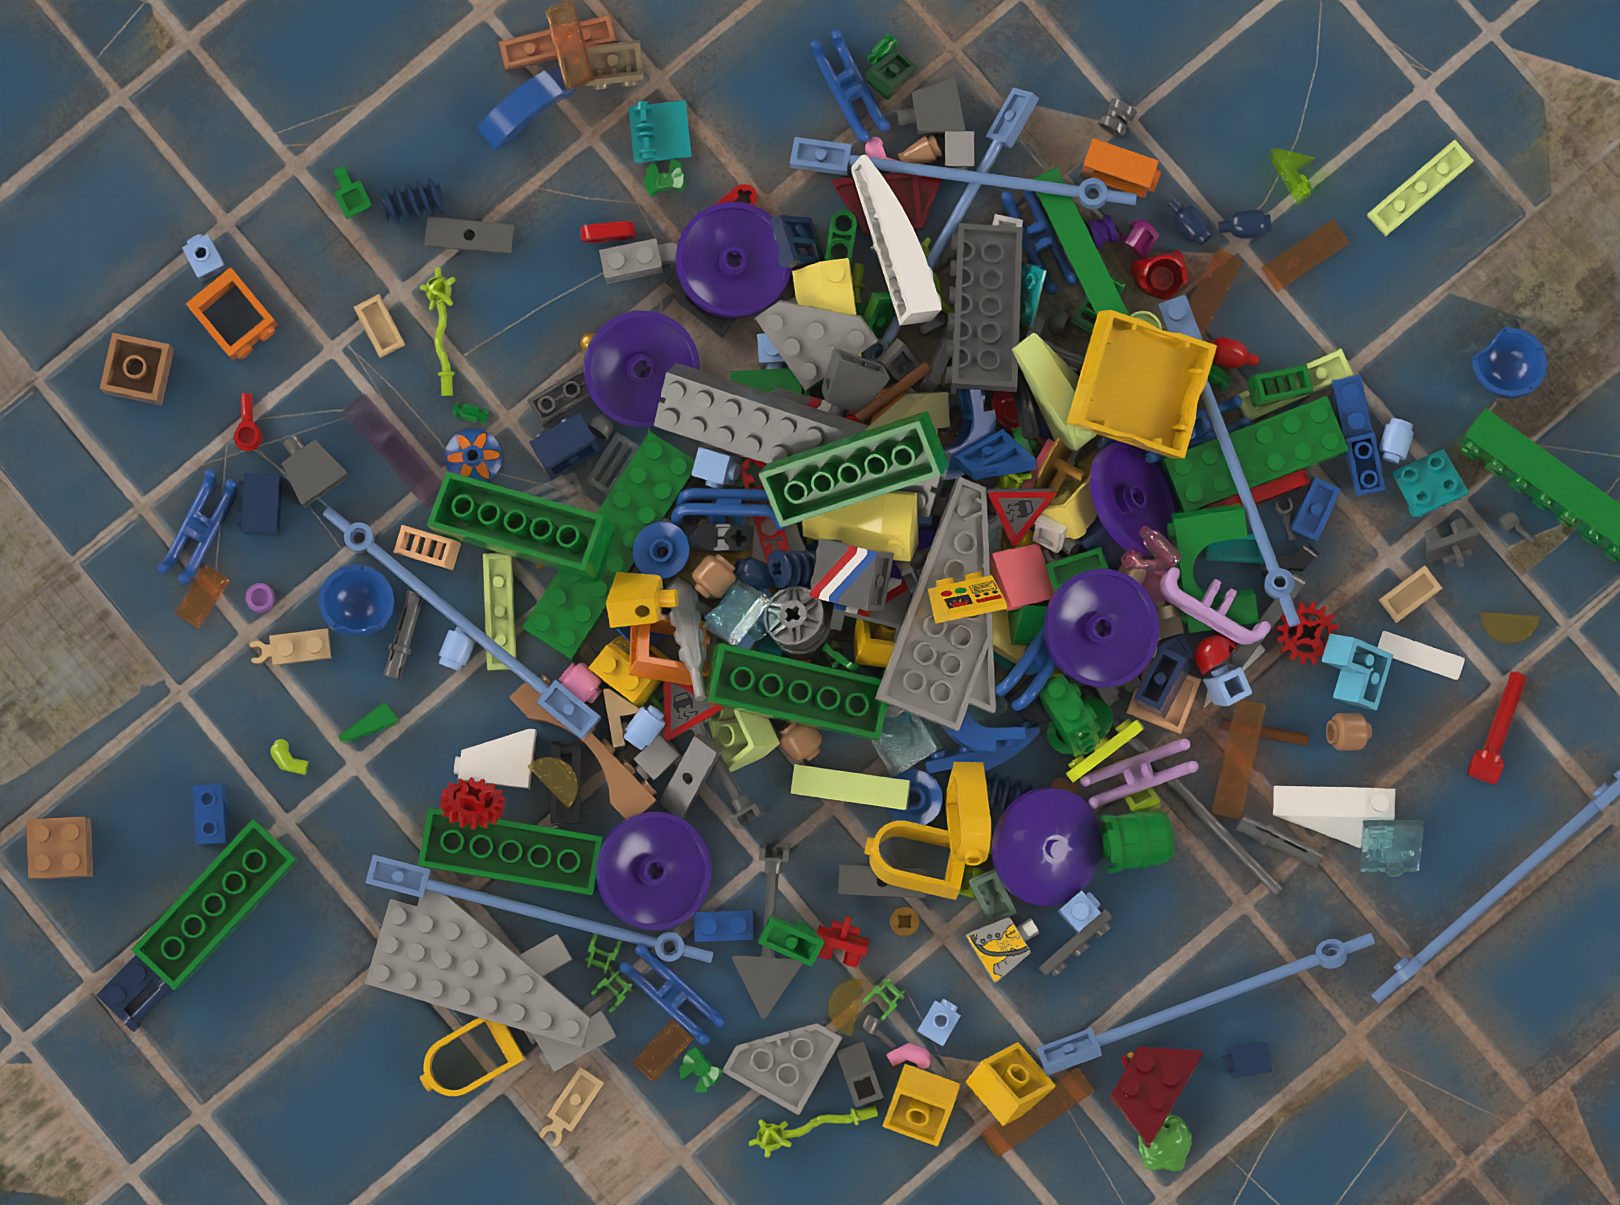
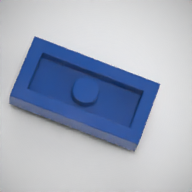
(1315, 509)
(723, 926)

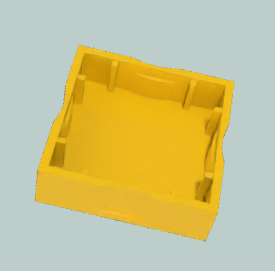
(1141, 384)

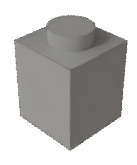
(959, 150)
(655, 759)

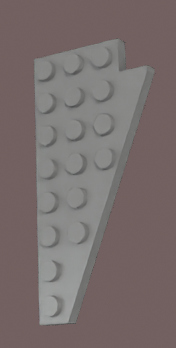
(948, 663)
(457, 963)

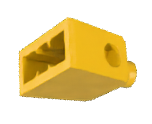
(638, 599)

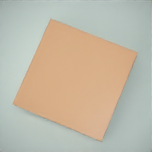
(1179, 710)

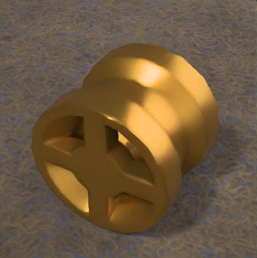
(904, 925)

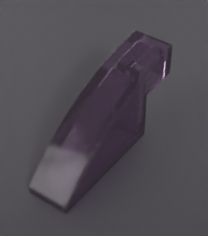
(394, 449)

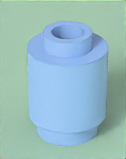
(1396, 440)
(456, 649)
(644, 727)

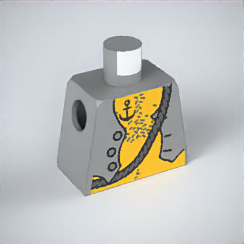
(1002, 945)

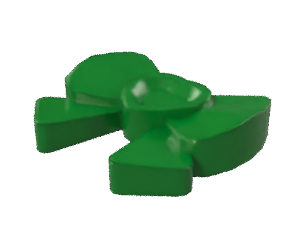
(657, 182)
(839, 659)
(695, 1062)

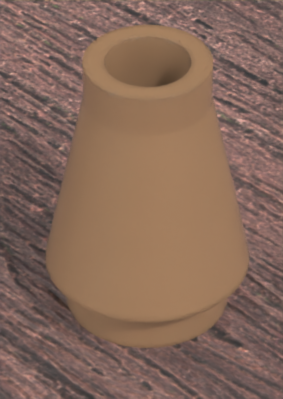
(923, 151)

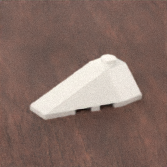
(1334, 810)

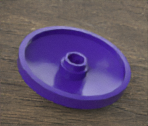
(731, 260)
(630, 362)
(1130, 495)
(1101, 628)
(1046, 846)
(653, 870)

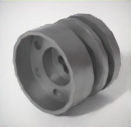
(808, 634)

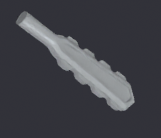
(688, 635)

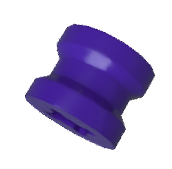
(1102, 231)

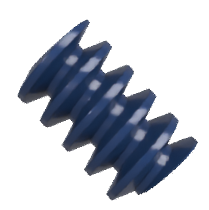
(413, 200)
(792, 567)
(1002, 792)

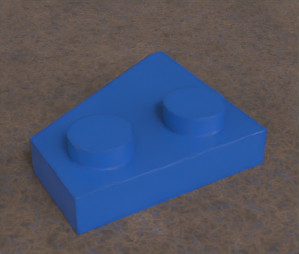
(995, 457)

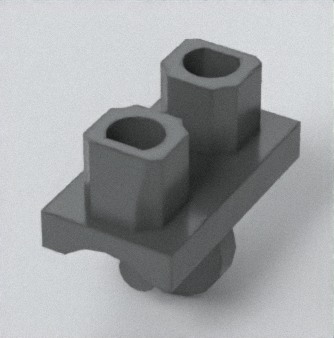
(1452, 547)

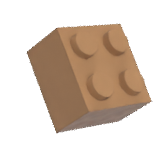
(137, 369)
(59, 848)

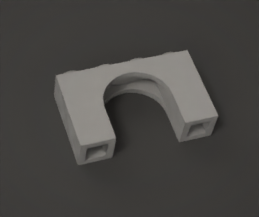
(556, 1054)

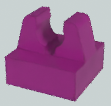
(1141, 237)

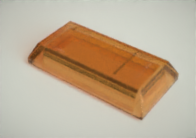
(202, 596)
(662, 1050)

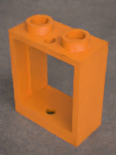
(1121, 168)
(213, 293)
(657, 668)

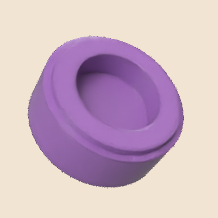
(260, 598)

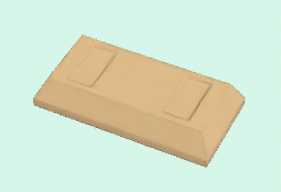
(379, 326)
(1410, 594)

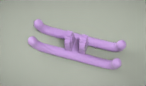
(1207, 615)
(1138, 773)

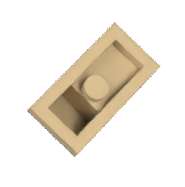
(616, 709)

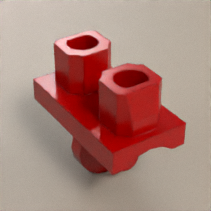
(843, 937)

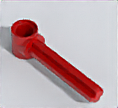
(1486, 763)

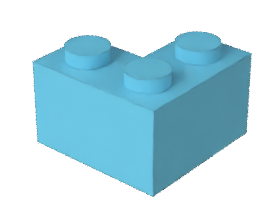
(1362, 670)

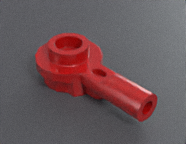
(247, 435)

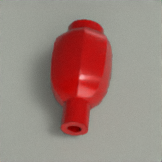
(1232, 354)

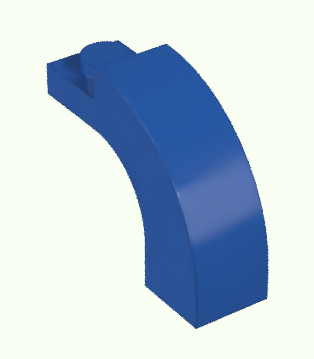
(522, 106)
(975, 427)
(984, 739)

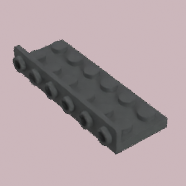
(984, 307)

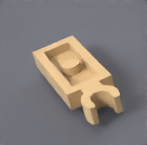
(295, 647)
(572, 1103)

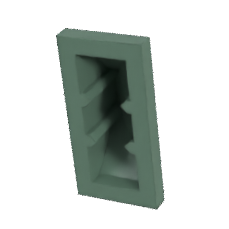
(993, 896)

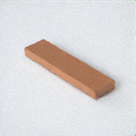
(540, 48)

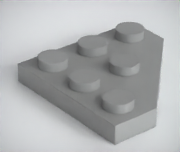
(809, 335)
(784, 1064)

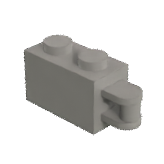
(636, 260)

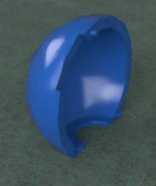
(1511, 364)
(356, 600)

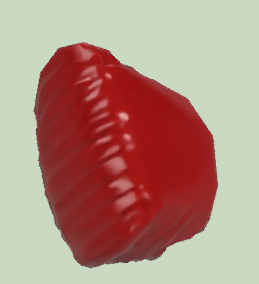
(1161, 274)

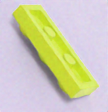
(1105, 748)

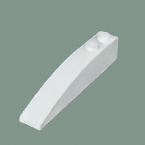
(897, 247)

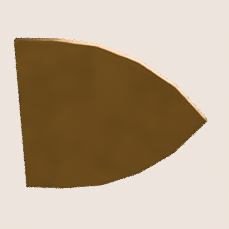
(1056, 469)

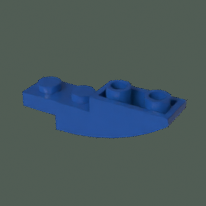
(1357, 431)
(943, 760)

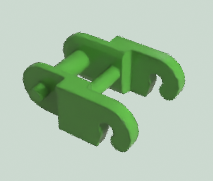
(611, 956)
(620, 996)
(892, 1004)

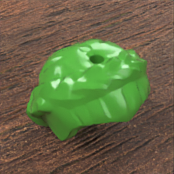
(1169, 1146)

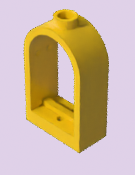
(968, 813)
(945, 888)
(503, 1038)

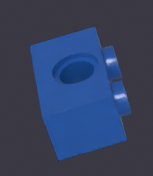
(211, 814)

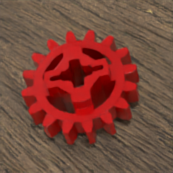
(1314, 645)
(472, 803)

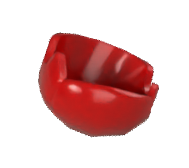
(1005, 410)
(1212, 652)

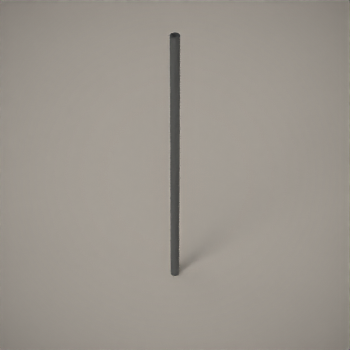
(1193, 802)

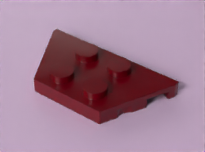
(912, 191)
(1153, 1087)

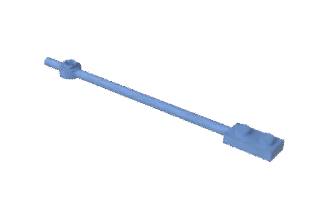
(1001, 133)
(837, 157)
(1179, 319)
(554, 699)
(414, 880)
(1408, 967)
(1086, 1046)

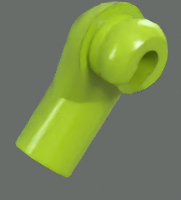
(284, 760)

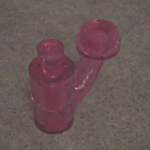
(1165, 553)

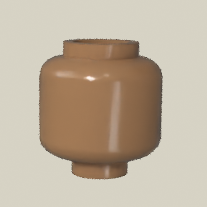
(714, 576)
(1348, 731)
(800, 741)

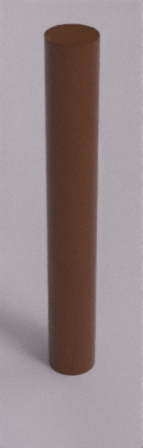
(893, 392)
(1274, 733)

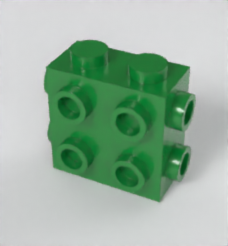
(1070, 715)

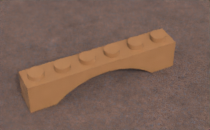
(625, 790)

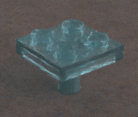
(738, 614)
(905, 742)
(1391, 846)

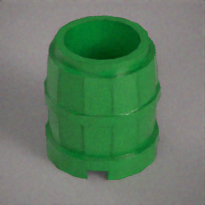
(1136, 840)

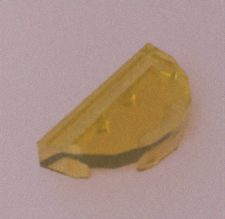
(1508, 627)
(557, 777)
(844, 1005)

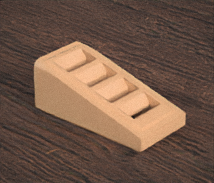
(450, 554)

